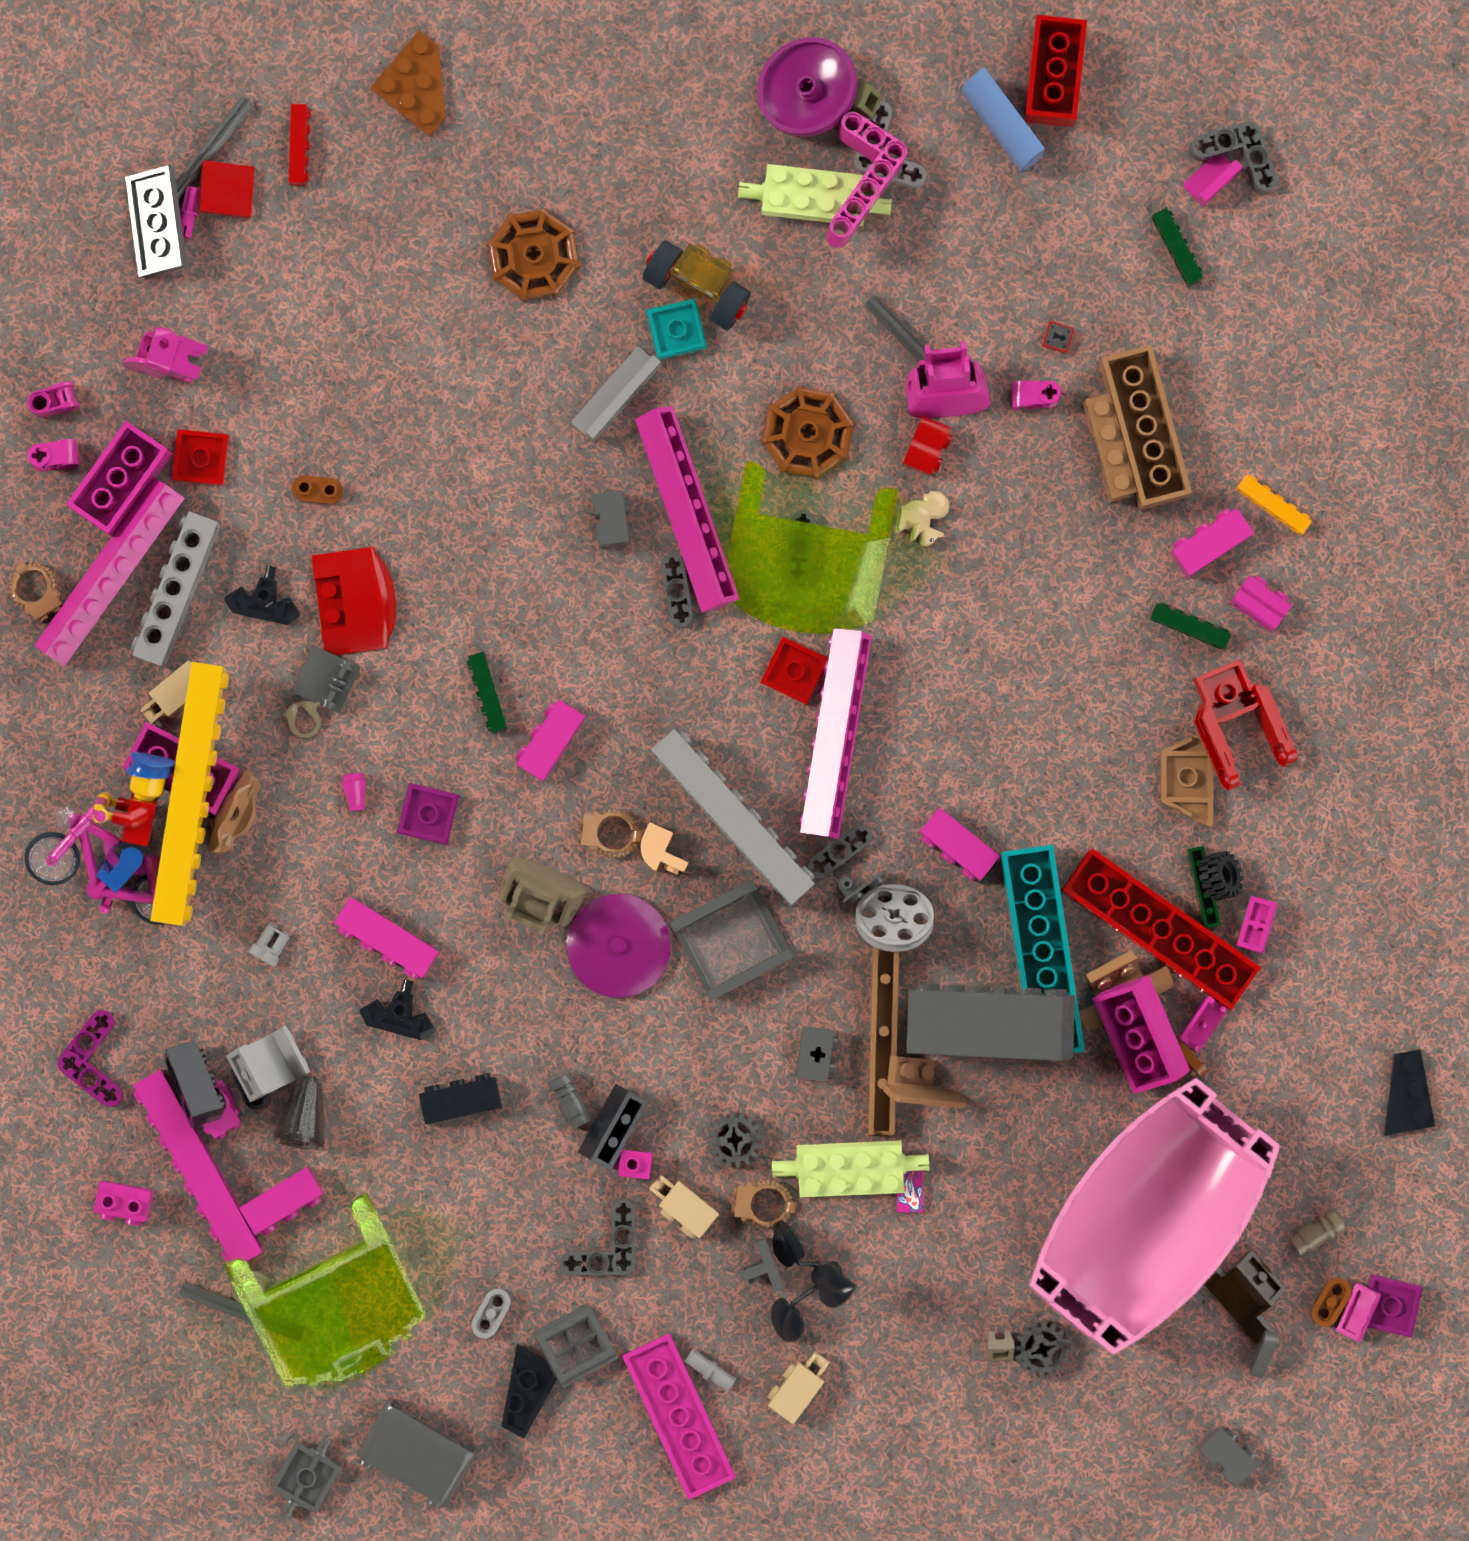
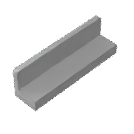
(616, 393)

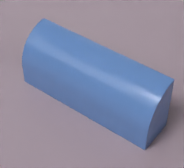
(1002, 120)

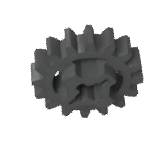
(722, 1140)
(1038, 1337)

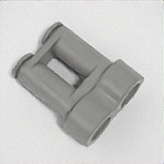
(267, 954)

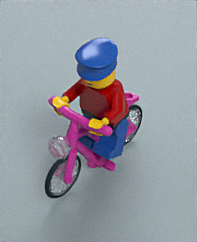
(56, 858)

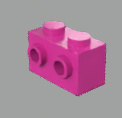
(124, 1202)

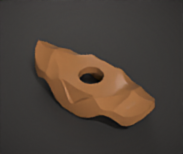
(229, 828)

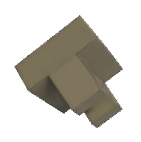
(1000, 1349)

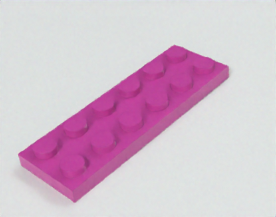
(679, 1416)

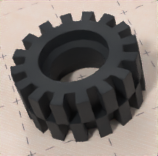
(1221, 875)

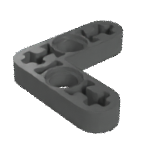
(1239, 142)
(609, 1256)

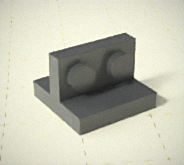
(755, 1271)

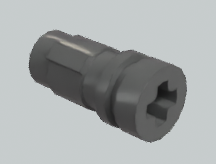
(571, 1103)

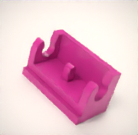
(1257, 925)
(1202, 1024)

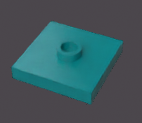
(676, 329)

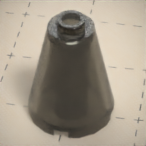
(303, 1116)

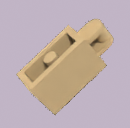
(169, 695)
(684, 1207)
(798, 1388)

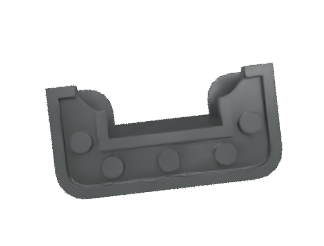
(416, 1454)

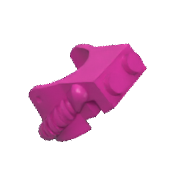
(229, 1118)

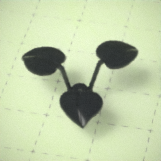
(828, 1278)

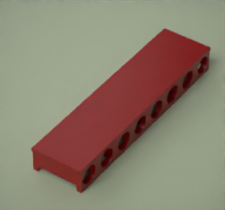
(1160, 929)

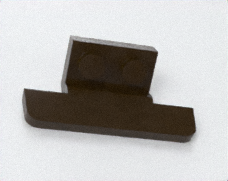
(1247, 1293)

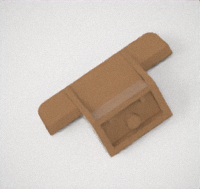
(1117, 972)
(912, 1082)

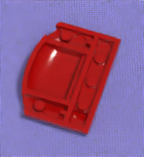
(354, 600)

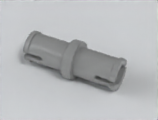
(710, 1370)

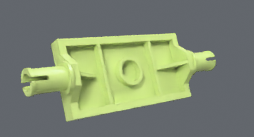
(806, 193)
(850, 1168)

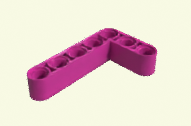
(870, 182)

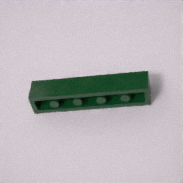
(1177, 247)
(1190, 626)
(487, 692)
(1207, 906)

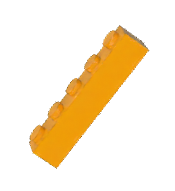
(1274, 504)

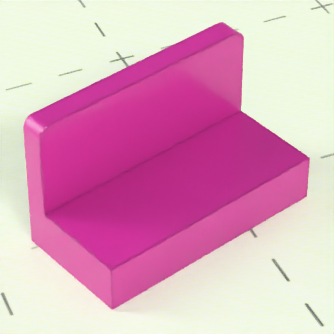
(1211, 178)

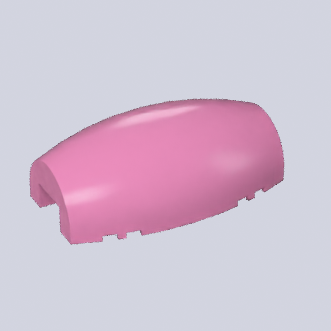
(1153, 1217)

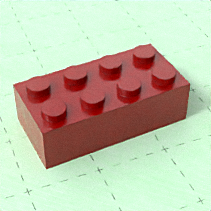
(1055, 71)

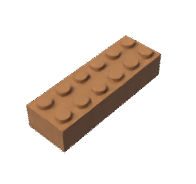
(1146, 427)

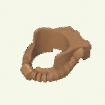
(48, 603)
(590, 834)
(745, 1194)

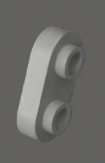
(490, 1312)

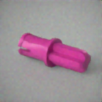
(189, 209)

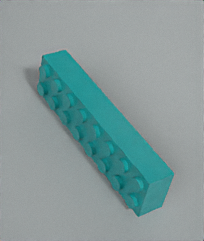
(1039, 924)

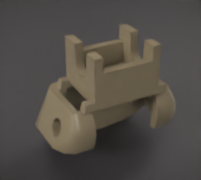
(538, 895)

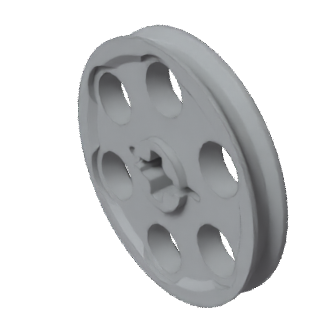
(895, 926)

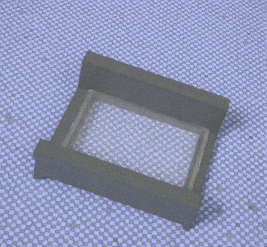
(731, 940)

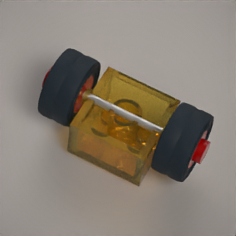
(701, 274)

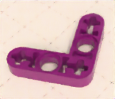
(82, 1056)

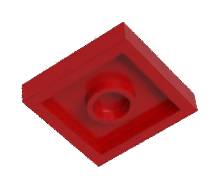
(226, 189)
(200, 457)
(794, 670)

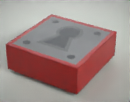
(1058, 337)

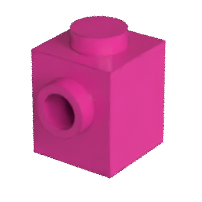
(634, 1164)

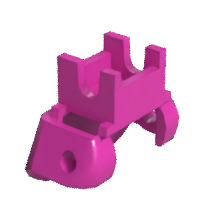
(166, 355)
(948, 386)

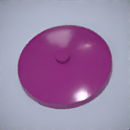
(807, 87)
(618, 945)

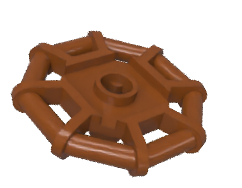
(526, 267)
(816, 444)

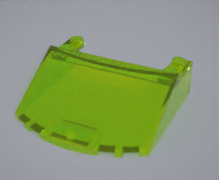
(806, 572)
(336, 1313)

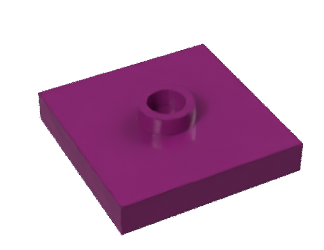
(428, 814)
(1397, 1305)

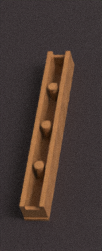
(882, 1038)

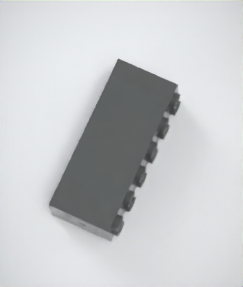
(991, 1022)

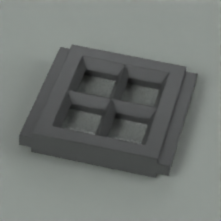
(575, 1345)

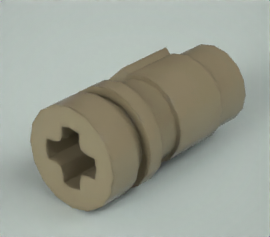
(1316, 1234)

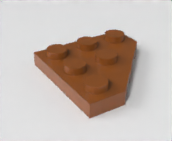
(415, 84)

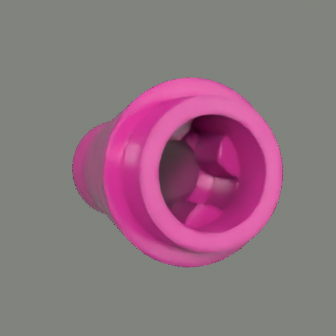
(354, 789)

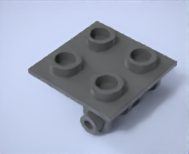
(326, 679)
(852, 892)

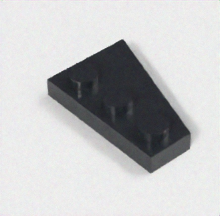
(1409, 1096)
(527, 1391)

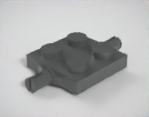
(306, 1477)

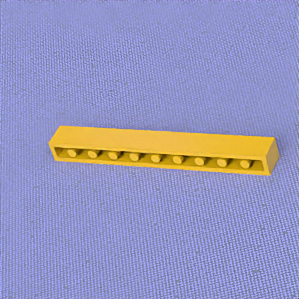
(189, 793)

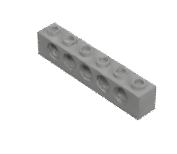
(159, 652)

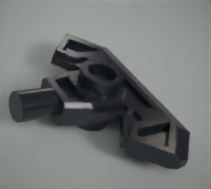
(263, 601)
(398, 1015)

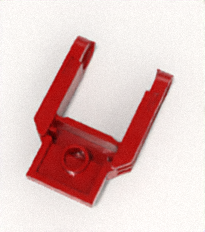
(1230, 694)

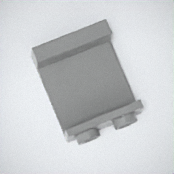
(268, 1064)

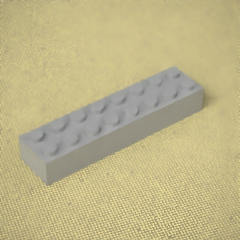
(732, 817)

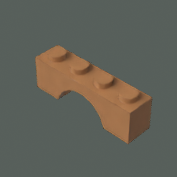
(1110, 446)

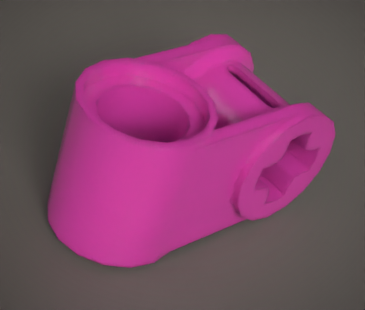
(1029, 394)
(55, 400)
(58, 455)

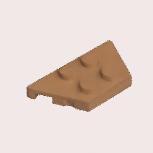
(1187, 780)

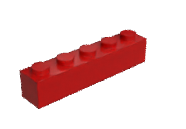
(299, 144)

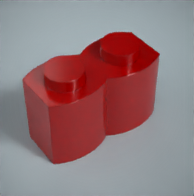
(927, 446)

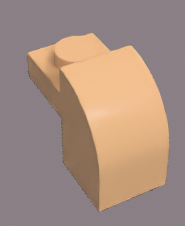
(654, 847)

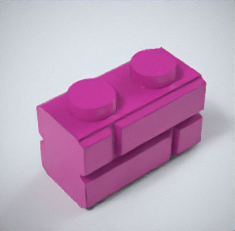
(1261, 603)

